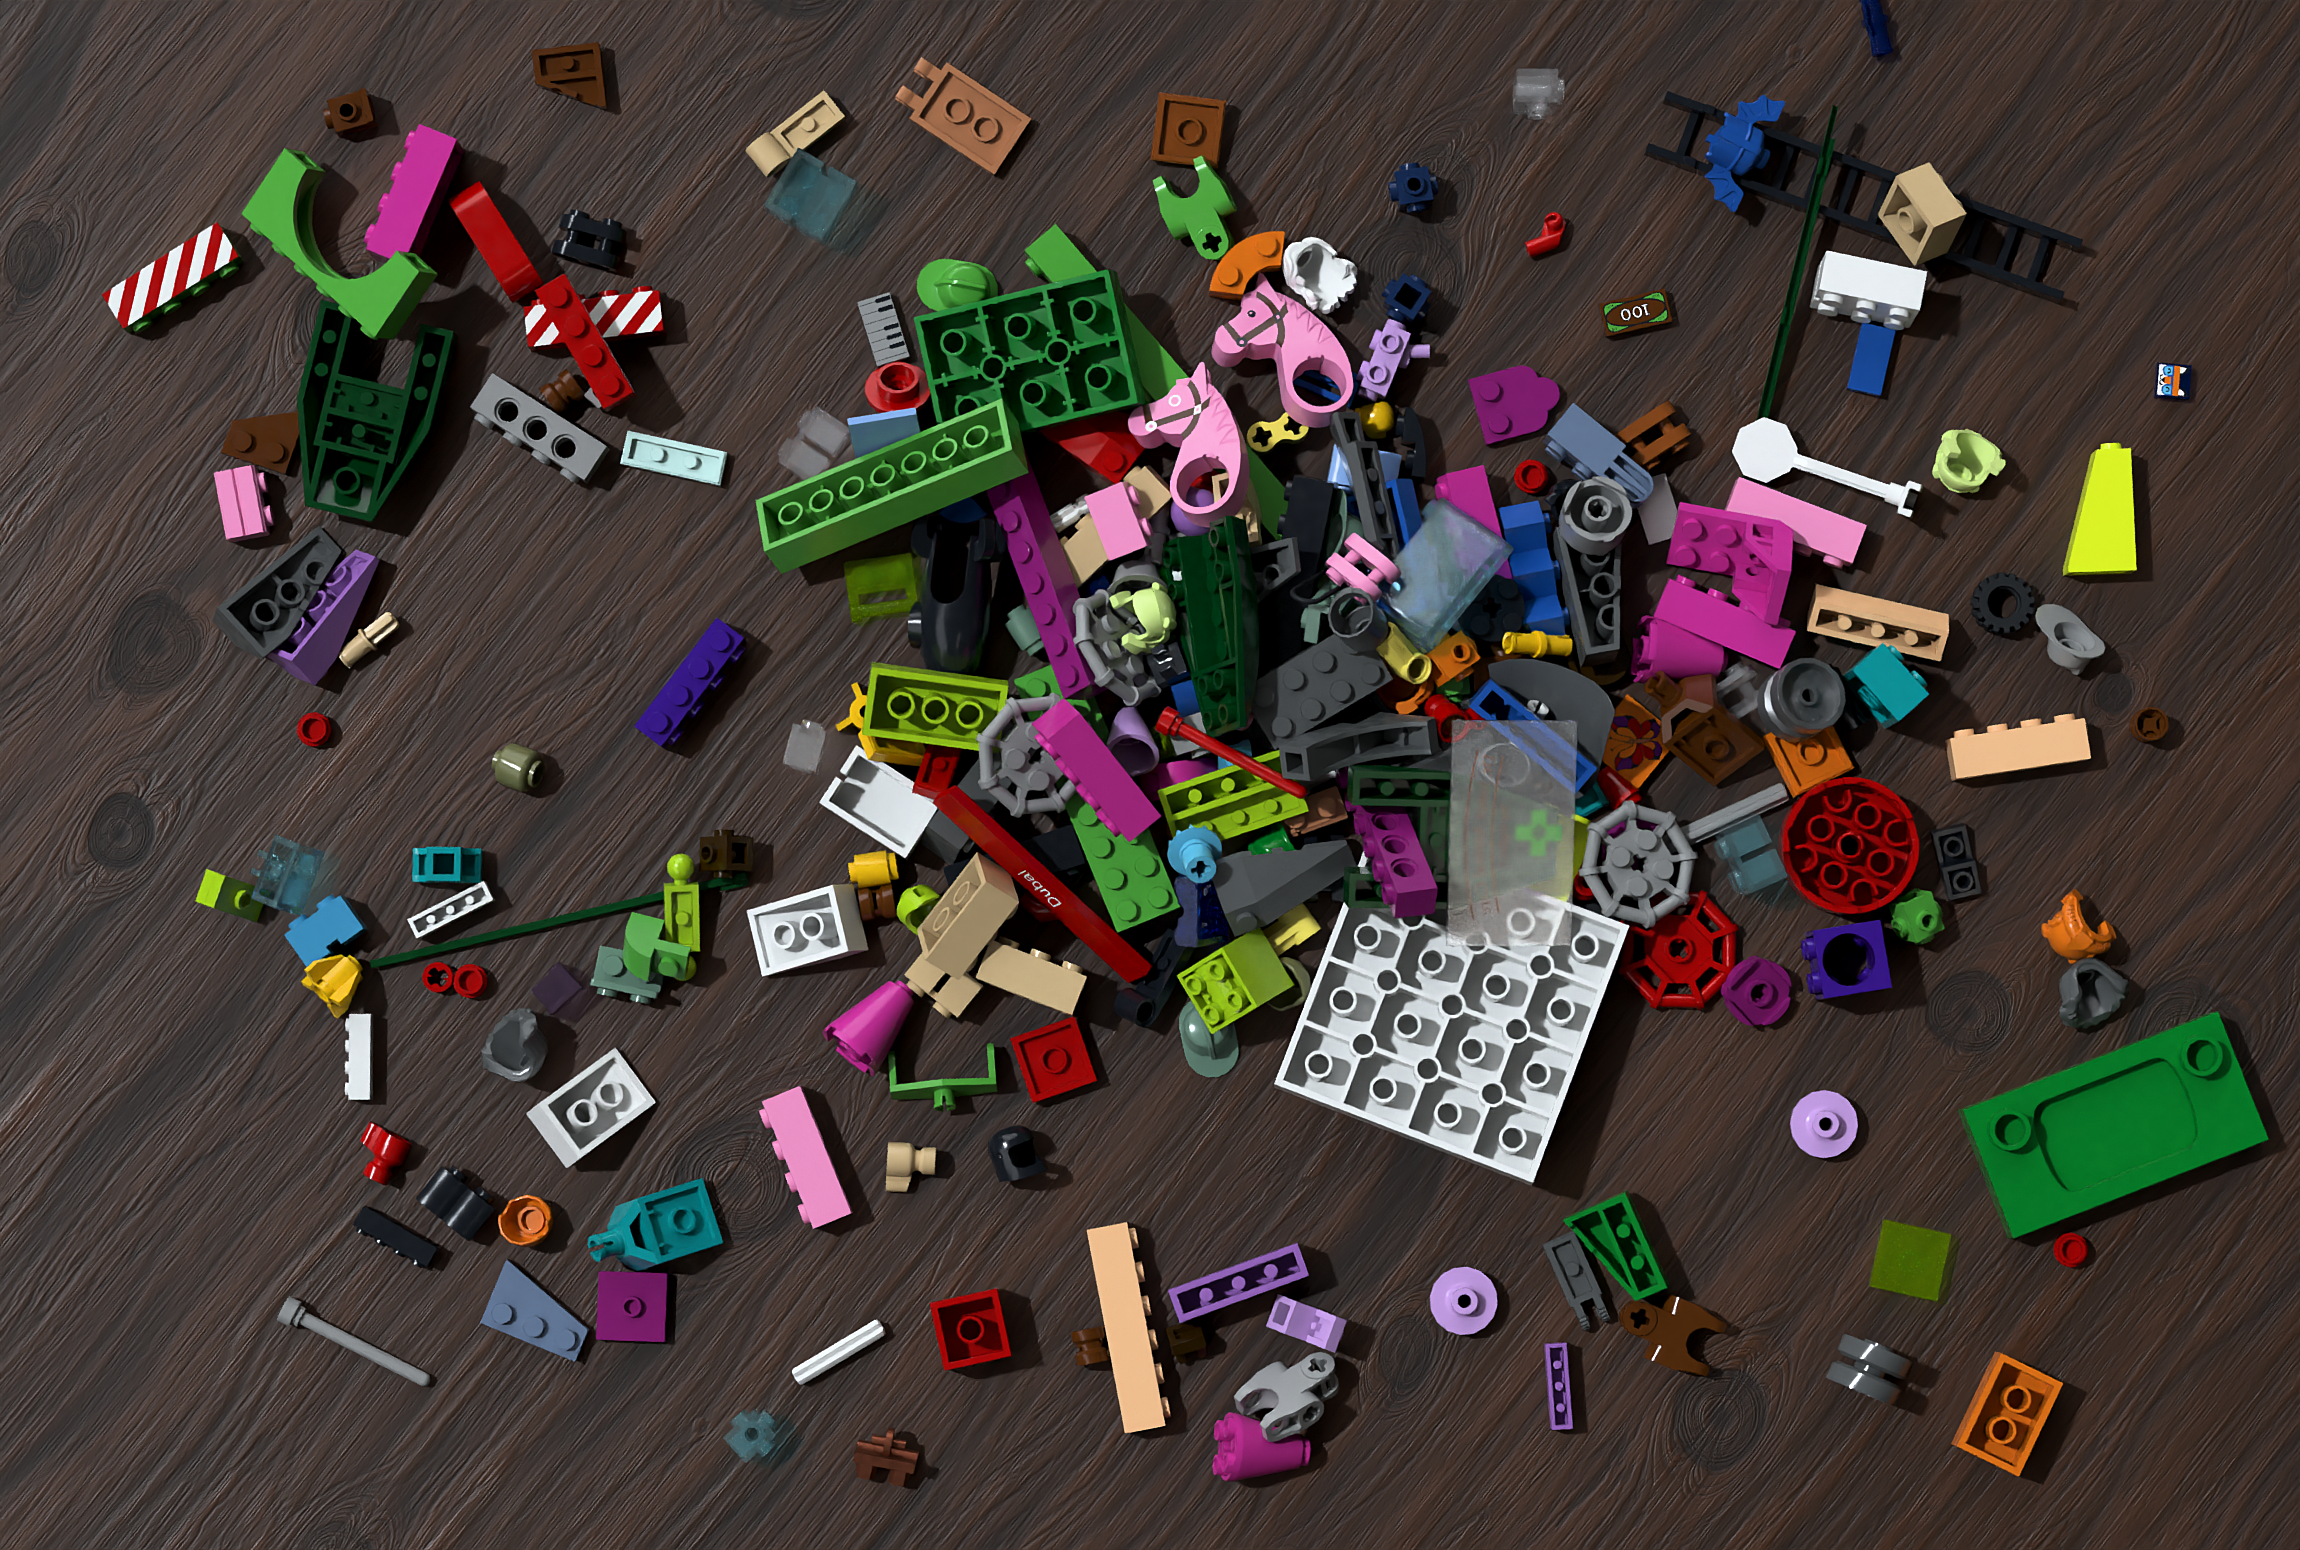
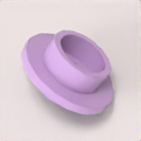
(1806, 1128)
(1445, 1300)

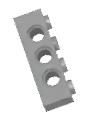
(499, 394)

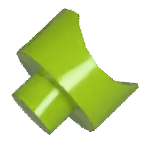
(916, 905)

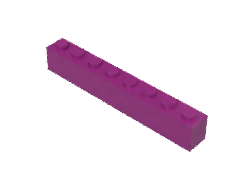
(1044, 579)

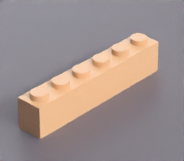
(1126, 1327)

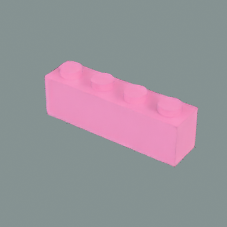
(1813, 527)
(806, 1156)

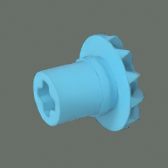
(1194, 853)

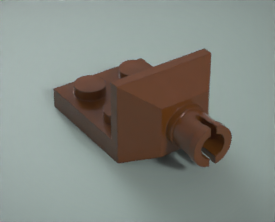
(1701, 728)

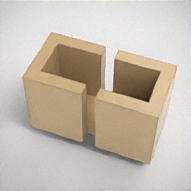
(953, 996)

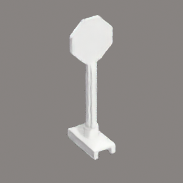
(1768, 451)

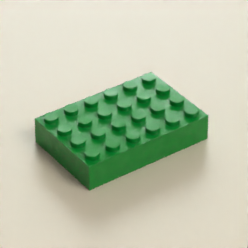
(1044, 350)

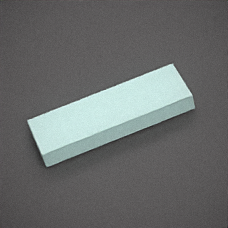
(674, 458)

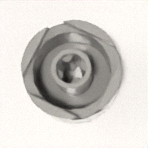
(1589, 533)

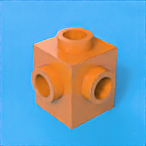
(1453, 658)

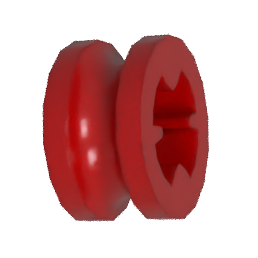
(435, 987)

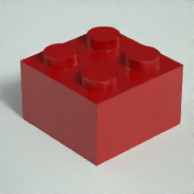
(970, 1329)

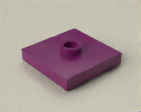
(632, 1306)

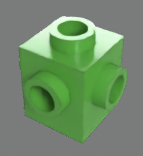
(1916, 916)

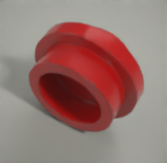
(1531, 476)
(314, 729)
(470, 981)
(2070, 1249)

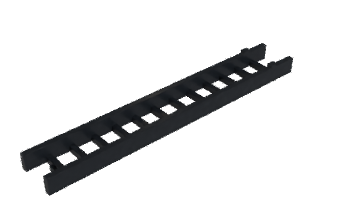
(1869, 227)

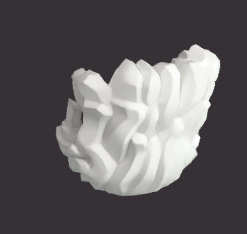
(1318, 274)

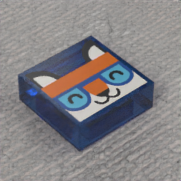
(2172, 381)

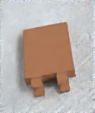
(964, 115)

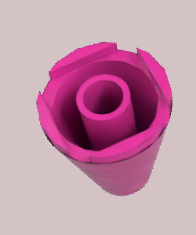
(1674, 652)
(871, 1026)

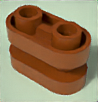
(1673, 437)

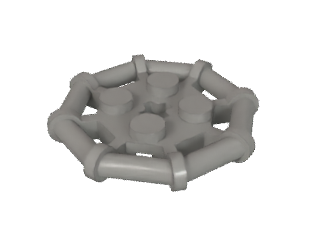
(1102, 647)
(1015, 764)
(1656, 868)

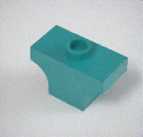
(447, 865)

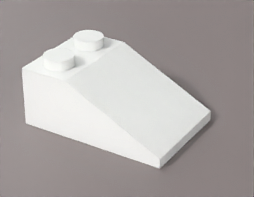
(807, 929)
(590, 1107)

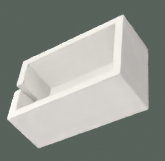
(1868, 290)
(880, 803)

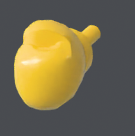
(1376, 419)

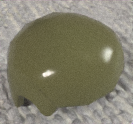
(1296, 994)

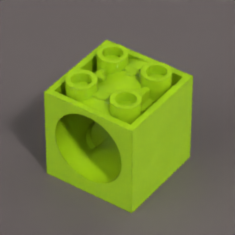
(1235, 980)

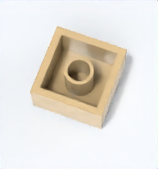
(1922, 214)

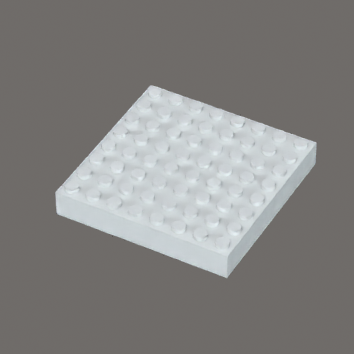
(1447, 1039)

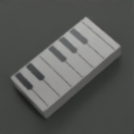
(883, 329)

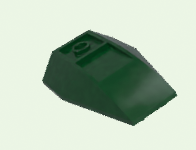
(1217, 620)

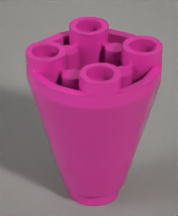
(1247, 1454)

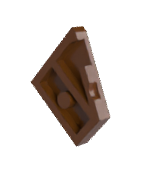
(572, 71)
(264, 440)

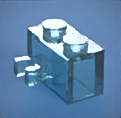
(287, 874)

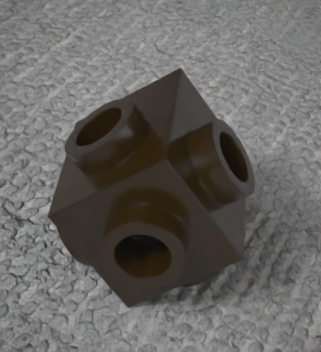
(726, 853)

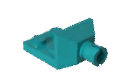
(659, 1227)

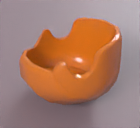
(526, 1221)

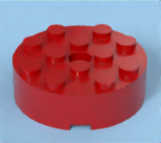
(1813, 853)

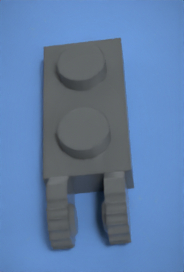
(1575, 1276)

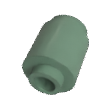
(1024, 630)

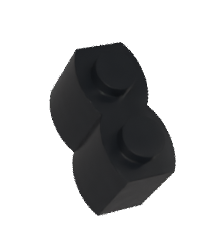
(457, 1202)

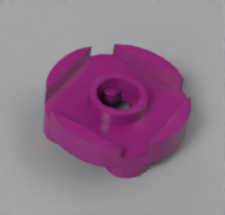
(1738, 991)

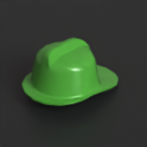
(954, 283)

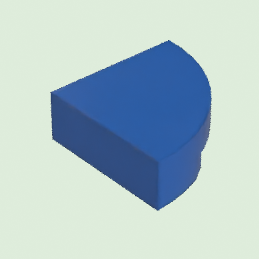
(963, 512)

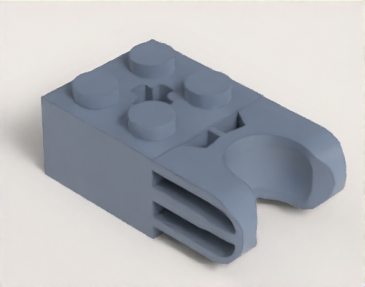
(1596, 453)

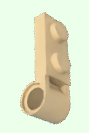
(800, 130)

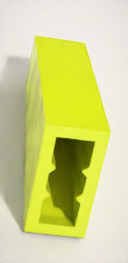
(2104, 519)

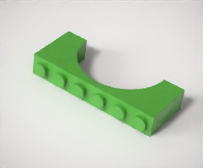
(283, 214)

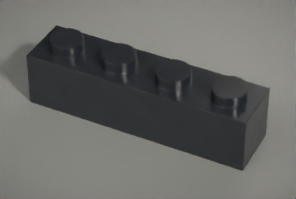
(392, 1234)

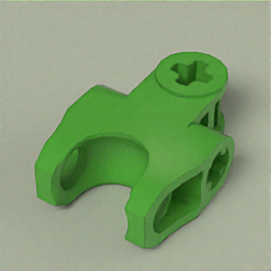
(1201, 213)

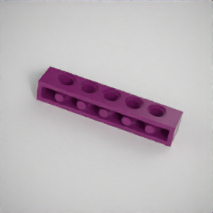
(1394, 853)

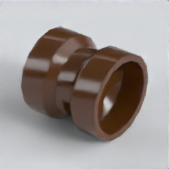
(562, 392)
(2153, 721)
(885, 902)
(1090, 1345)

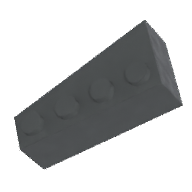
(1592, 598)
(946, 837)

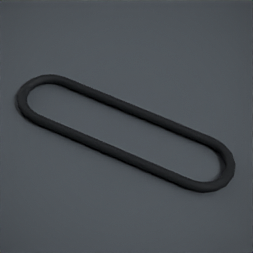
(1313, 578)

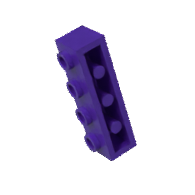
(690, 683)

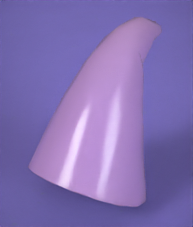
(1132, 742)

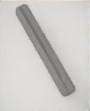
(1731, 815)

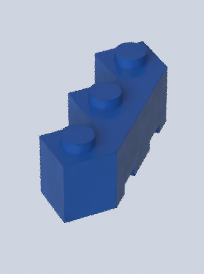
(1532, 567)

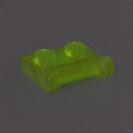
(880, 576)

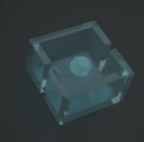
(810, 197)
(1757, 871)

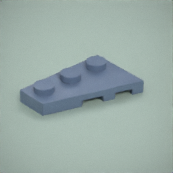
(533, 1316)

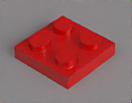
(1053, 1059)

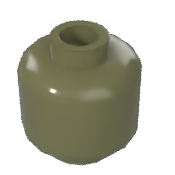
(518, 767)

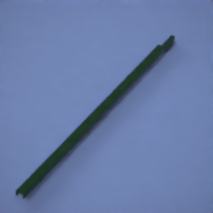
(1797, 271)
(725, 884)

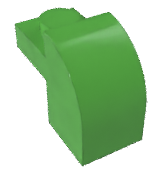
(648, 953)

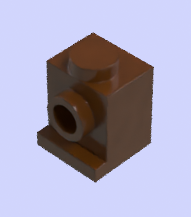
(361, 118)

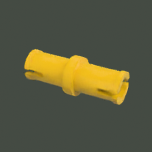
(1537, 644)

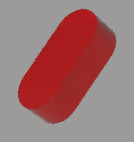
(495, 242)

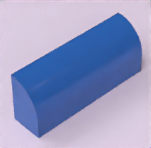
(1495, 703)

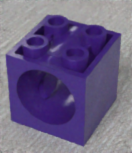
(1864, 935)

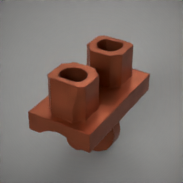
(888, 1454)

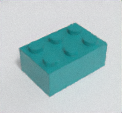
(1885, 685)

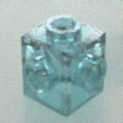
(740, 1440)

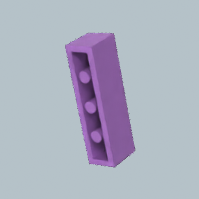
(1238, 1282)

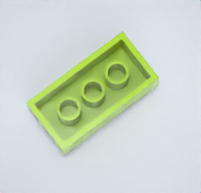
(931, 705)

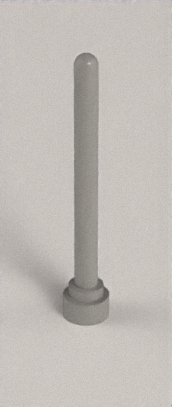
(295, 1314)

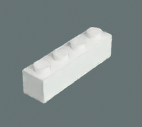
(451, 910)
(360, 1057)

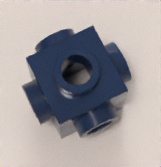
(1412, 200)
(1409, 287)

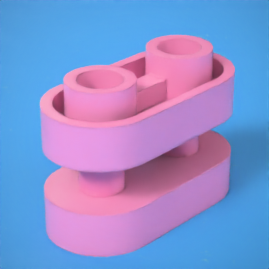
(1342, 569)

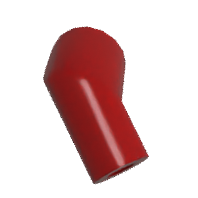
(1550, 237)

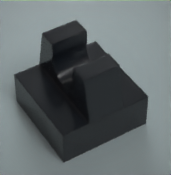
(1168, 664)

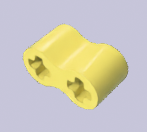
(1277, 435)

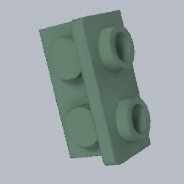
(613, 976)

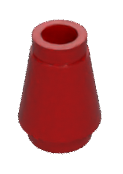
(1617, 788)

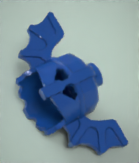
(1739, 148)

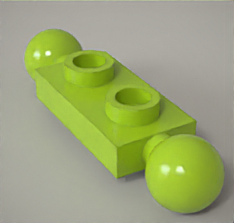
(682, 908)

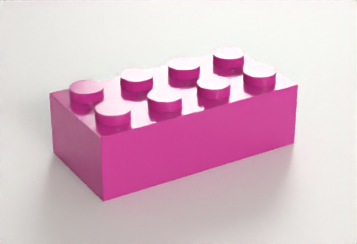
(415, 194)
(1091, 765)

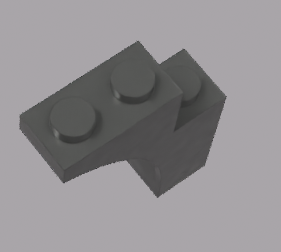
(1346, 744)

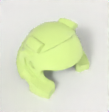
(1966, 460)
(1154, 612)

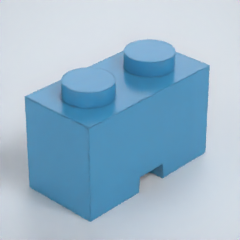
(331, 924)

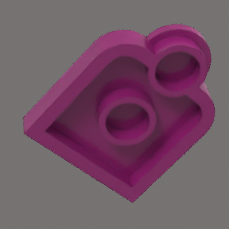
(1512, 402)

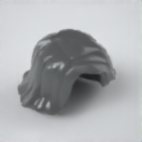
(2090, 993)
(515, 1047)

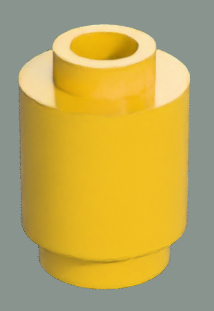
(873, 869)

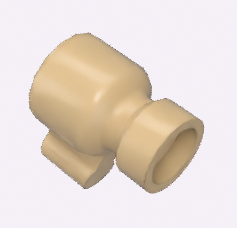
(903, 1161)

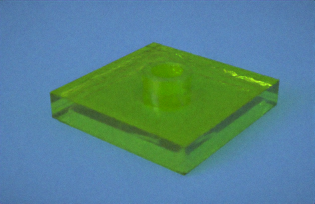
(1909, 1260)

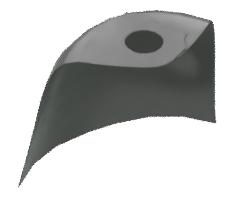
(1567, 697)

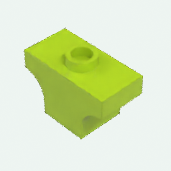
(229, 895)

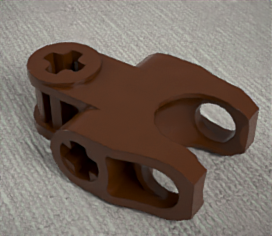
(1668, 1331)

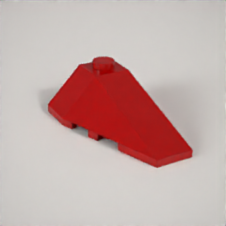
(1099, 444)

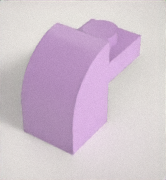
(1306, 1323)

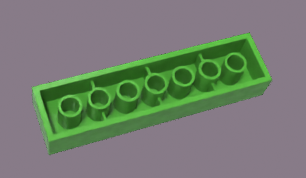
(891, 486)
(1126, 872)

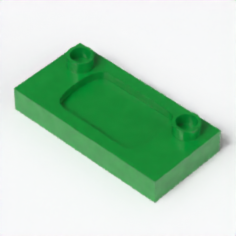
(2112, 1125)

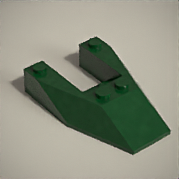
(359, 431)
(1402, 787)

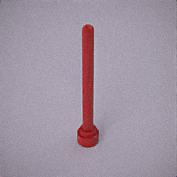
(1172, 724)

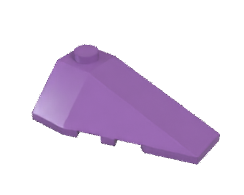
(326, 620)

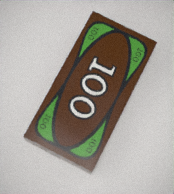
(1635, 313)

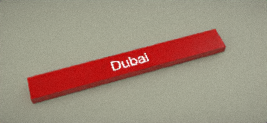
(1042, 884)

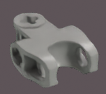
(1292, 1394)

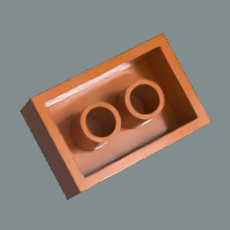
(2007, 1413)

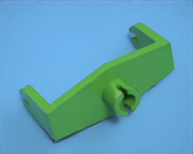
(943, 1089)

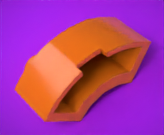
(1244, 262)

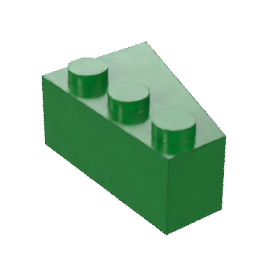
(1621, 1243)

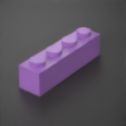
(1558, 1385)

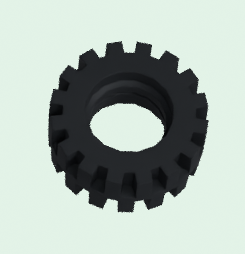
(2019, 590)

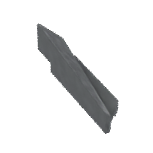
(1366, 481)

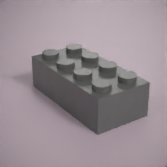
(1314, 688)

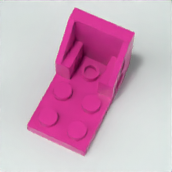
(1738, 545)

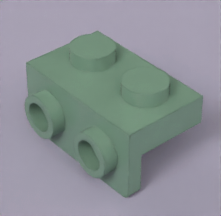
(1315, 617)

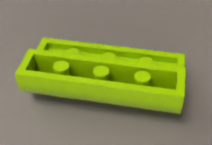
(1229, 801)

